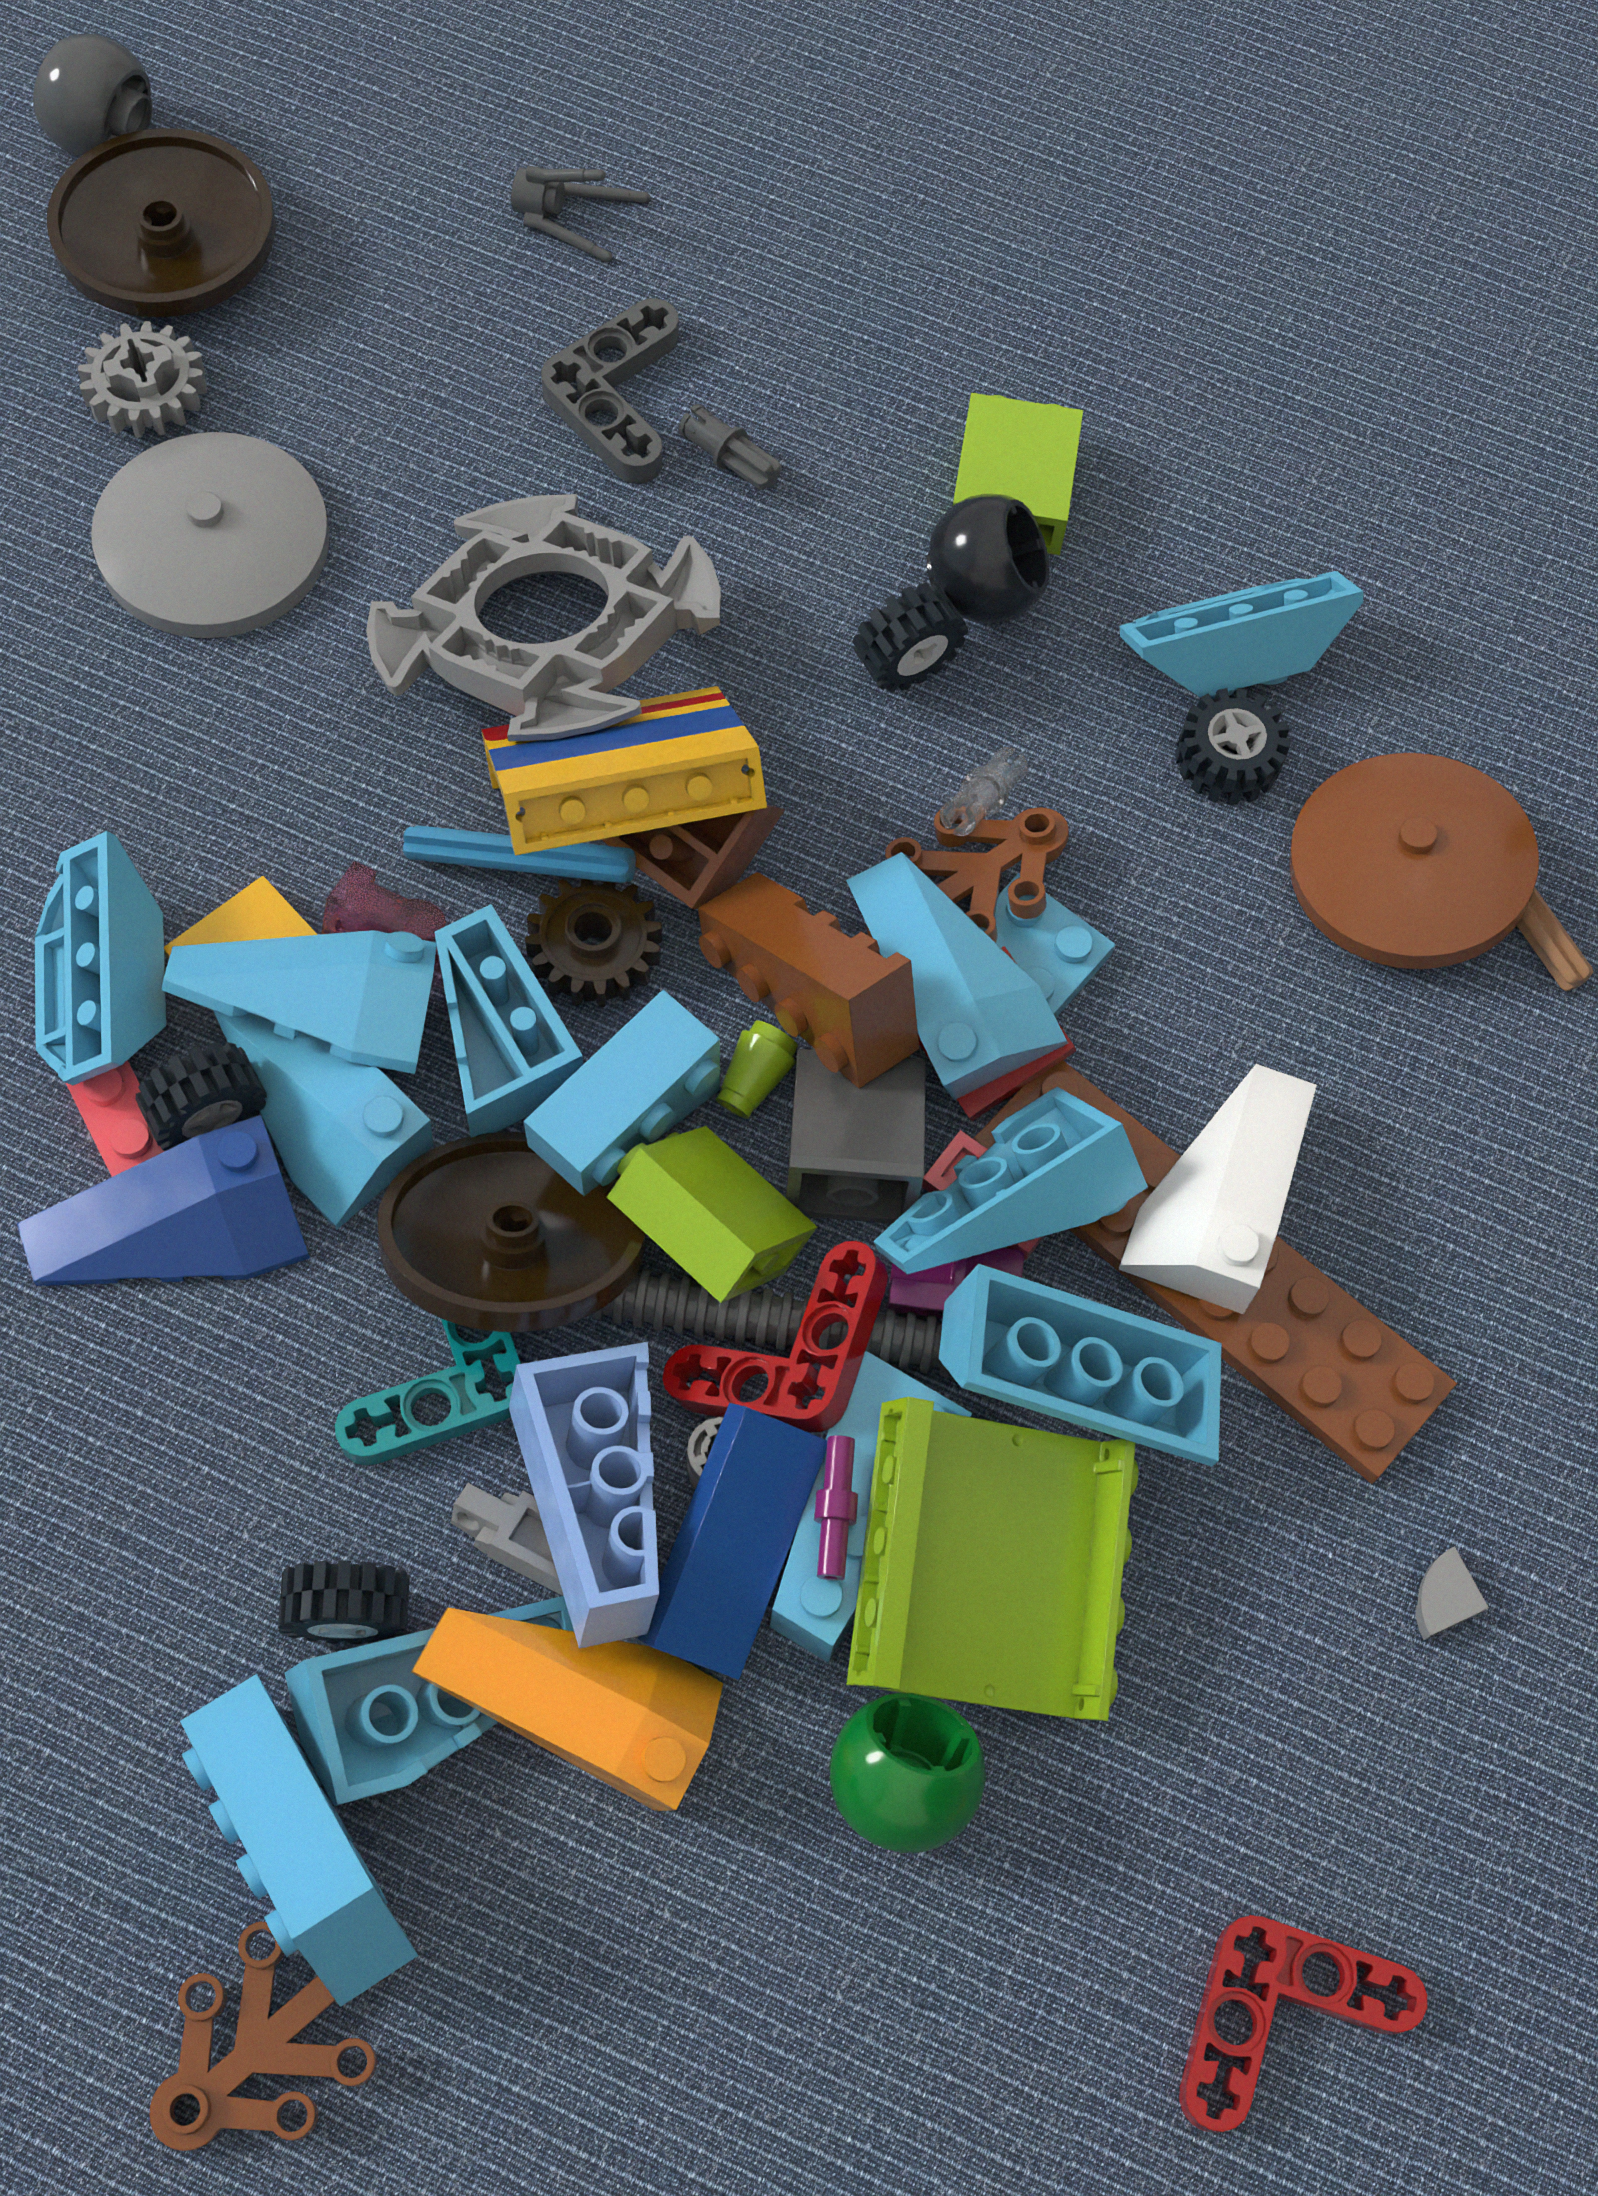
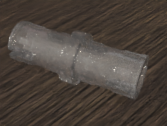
(984, 791)

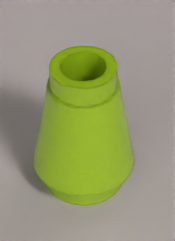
(756, 1067)

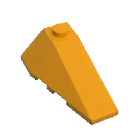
(606, 1707)

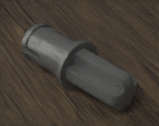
(730, 447)

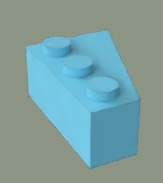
(626, 1094)

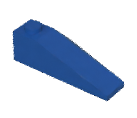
(185, 1213)

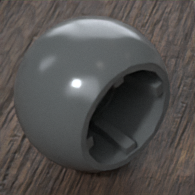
(91, 93)

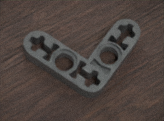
(597, 383)

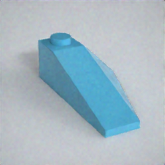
(346, 988)
(332, 1119)
(1045, 1174)
(377, 1723)

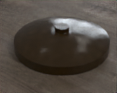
(161, 222)
(503, 1238)

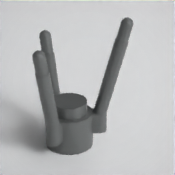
(542, 192)

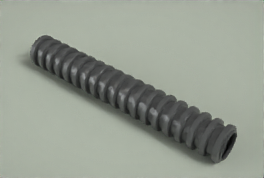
(767, 1319)

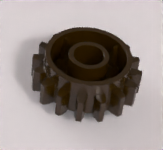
(593, 970)

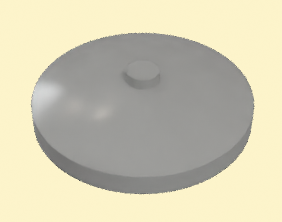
(210, 535)

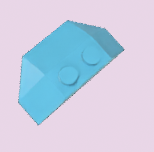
(1246, 634)
(97, 963)

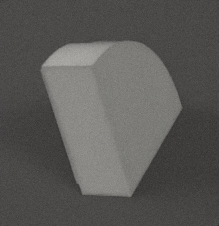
(1447, 1595)

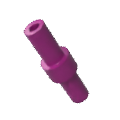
(836, 1508)

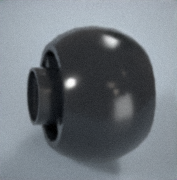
(989, 558)

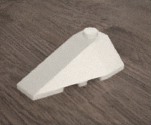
(1224, 1198)

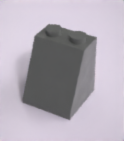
(854, 1147)

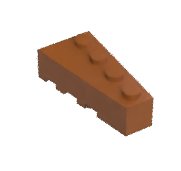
(814, 977)

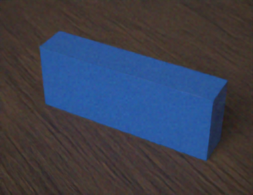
(734, 1540)

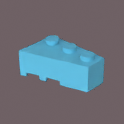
(502, 1024)

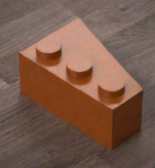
(700, 856)

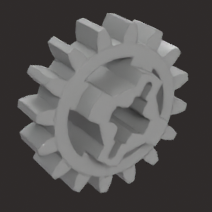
(114, 383)

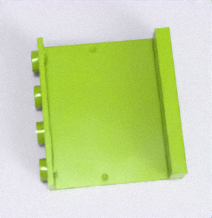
(993, 1563)

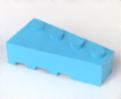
(820, 1610)

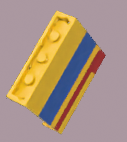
(636, 776)

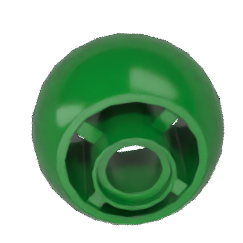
(907, 1772)

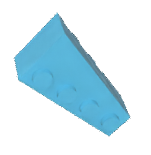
(293, 1842)

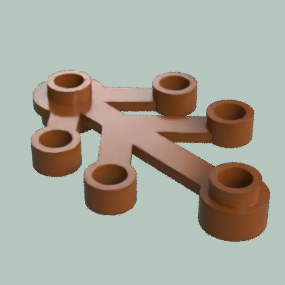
(1032, 836)
(259, 2048)

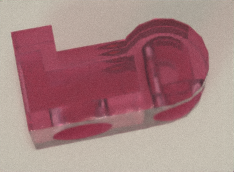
(364, 906)

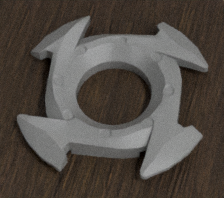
(558, 684)

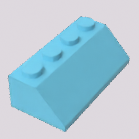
(1084, 1363)

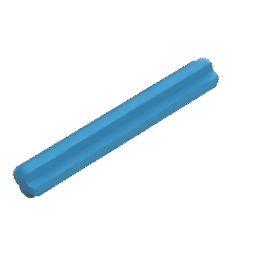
(496, 852)

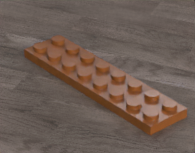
(1301, 1334)

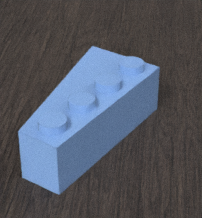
(592, 1478)

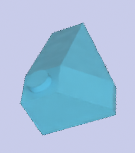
(971, 999)

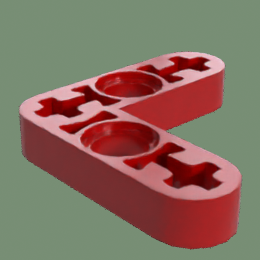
(794, 1376)
(1282, 1979)

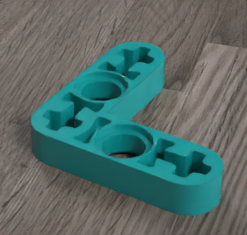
(458, 1384)

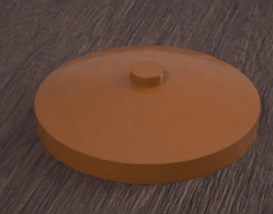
(1413, 860)

